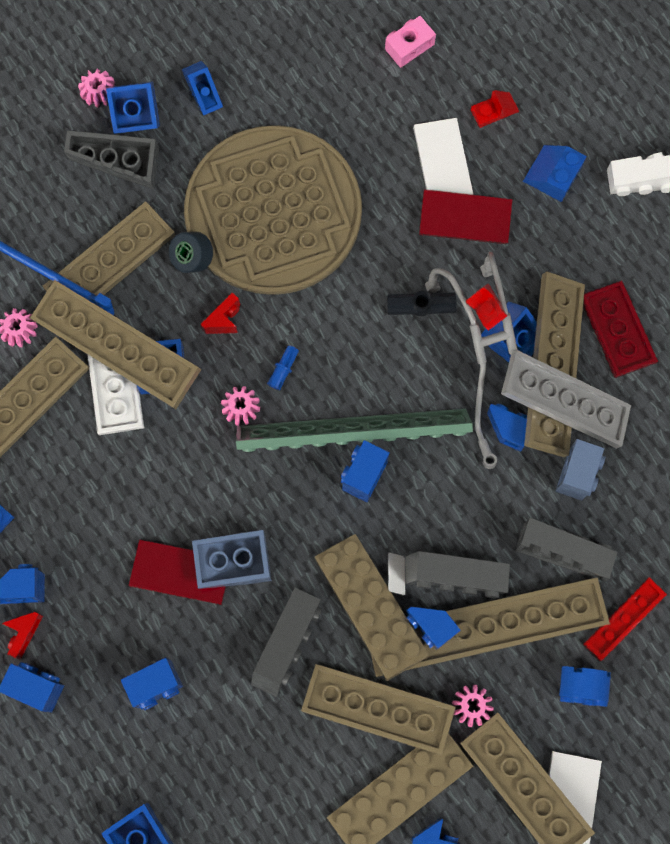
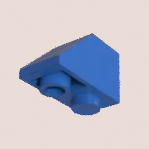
(509, 427)
(434, 624)

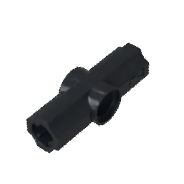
(436, 303)

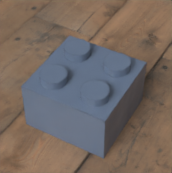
(580, 470)

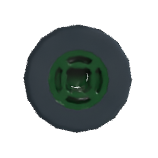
(191, 252)

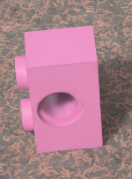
(404, 51)

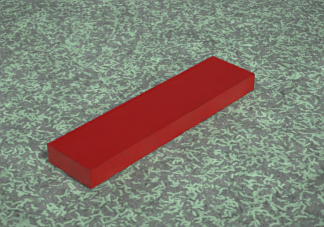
(625, 619)

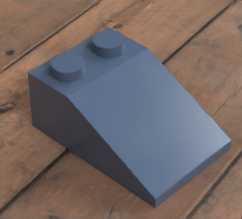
(232, 560)

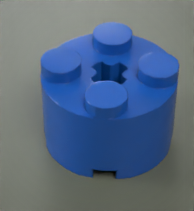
(585, 686)

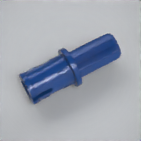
(283, 368)

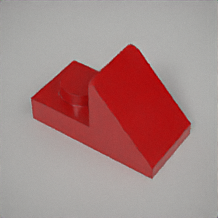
(496, 108)
(487, 306)
(218, 320)
(26, 627)

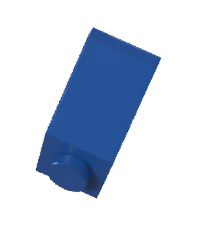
(202, 87)

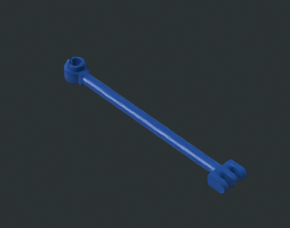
(99, 300)

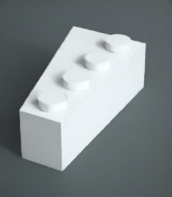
(639, 175)

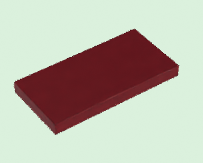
(465, 217)
(618, 329)
(170, 572)

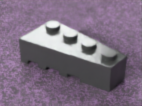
(117, 155)
(566, 550)
(456, 573)
(284, 644)

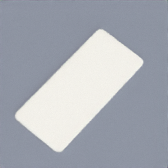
(396, 573)

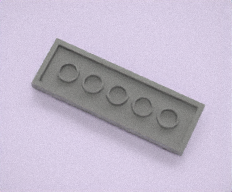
(566, 399)

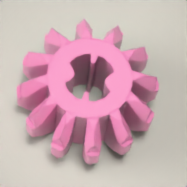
(89, 87)
(9, 332)
(231, 409)
(481, 705)

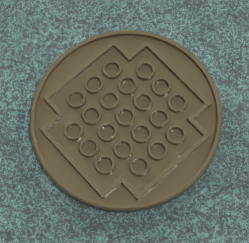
(274, 208)

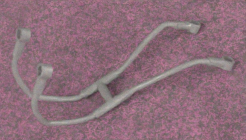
(488, 268)

